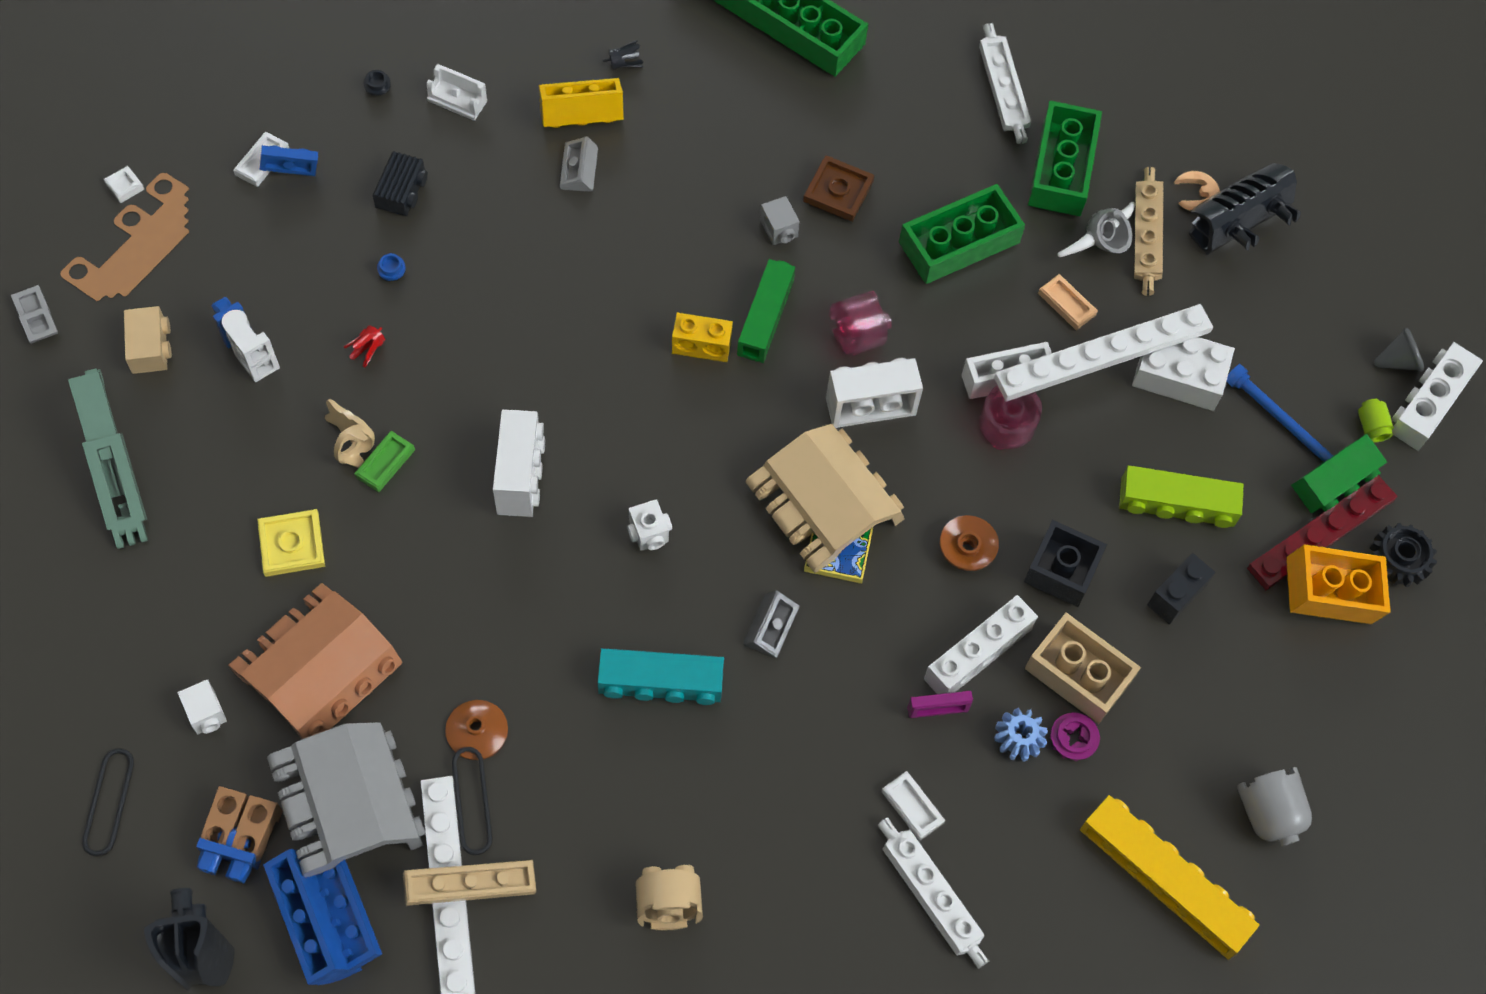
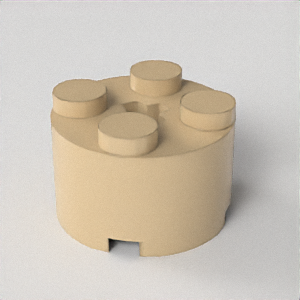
(668, 897)

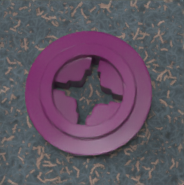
(1088, 735)

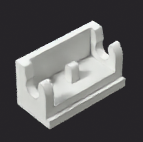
(456, 92)

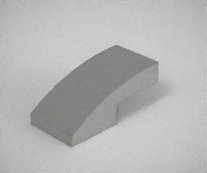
(34, 314)

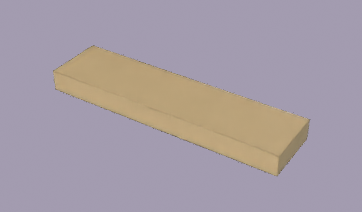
(469, 882)

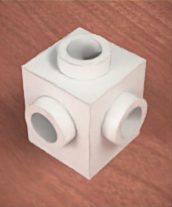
(649, 525)

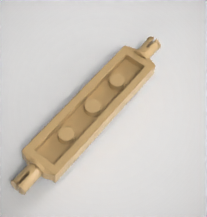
(1148, 231)

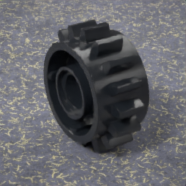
(1416, 548)

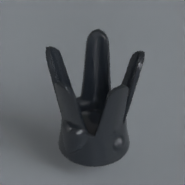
(624, 56)

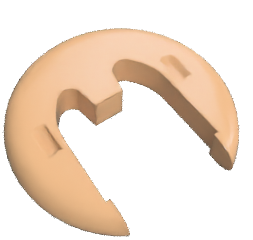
(1208, 189)

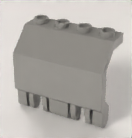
(345, 795)

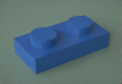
(288, 160)

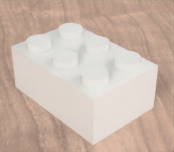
(1187, 372)
(874, 392)
(518, 463)

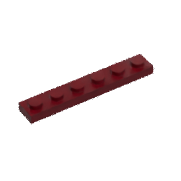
(1324, 529)

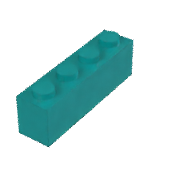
(660, 676)

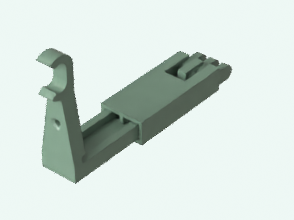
(108, 459)

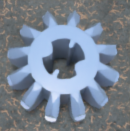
(1014, 742)

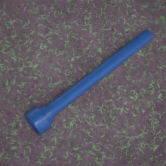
(1239, 378)

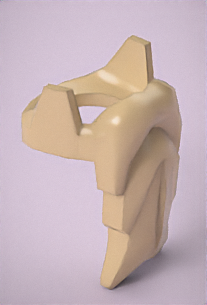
(351, 429)

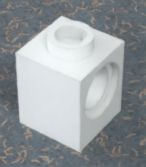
(202, 707)

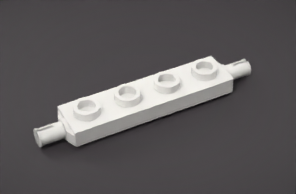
(1004, 83)
(933, 892)

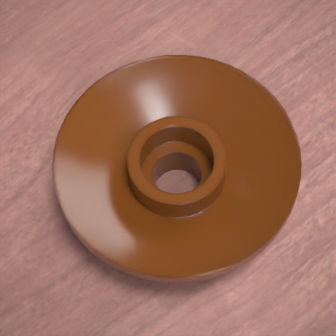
(969, 531)
(487, 739)

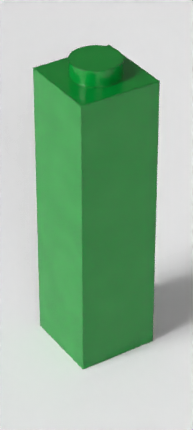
(766, 310)

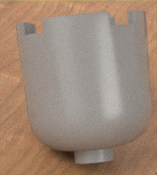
(1277, 806)

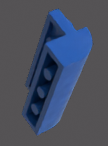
(323, 919)

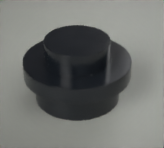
(377, 83)

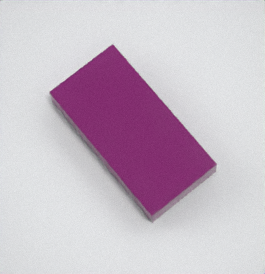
(940, 704)

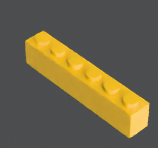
(1170, 877)

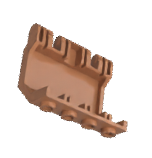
(319, 663)

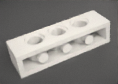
(1459, 367)
(981, 647)

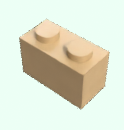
(146, 339)

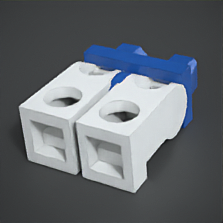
(251, 350)

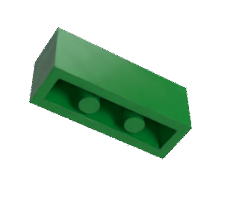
(1340, 475)

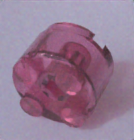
(860, 323)
(1010, 422)

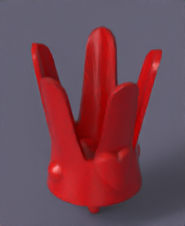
(369, 337)

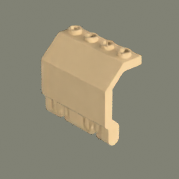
(824, 493)

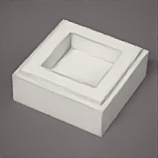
(124, 184)

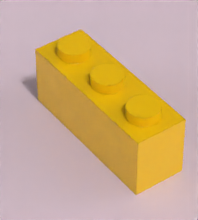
(581, 102)

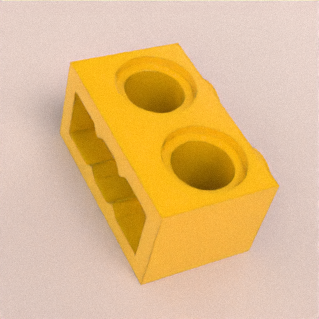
(702, 337)

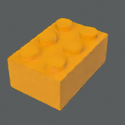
(1338, 584)

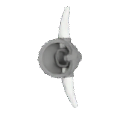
(1106, 230)

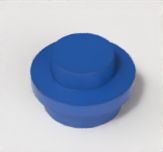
(391, 267)

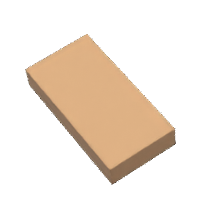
(1067, 302)

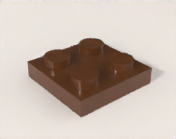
(838, 188)

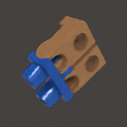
(236, 833)

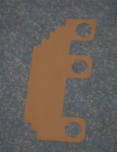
(145, 248)

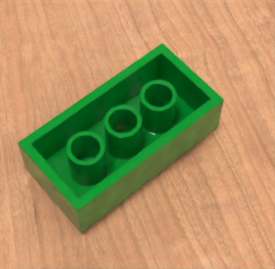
(1065, 158)
(961, 233)

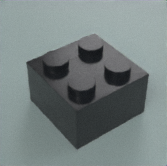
(1065, 563)

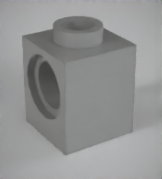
(779, 220)

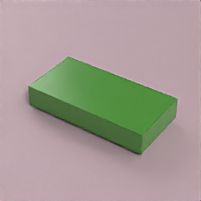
(384, 461)

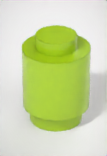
(1376, 420)

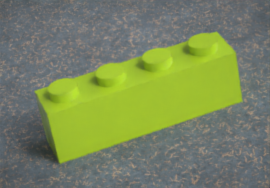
(1181, 496)

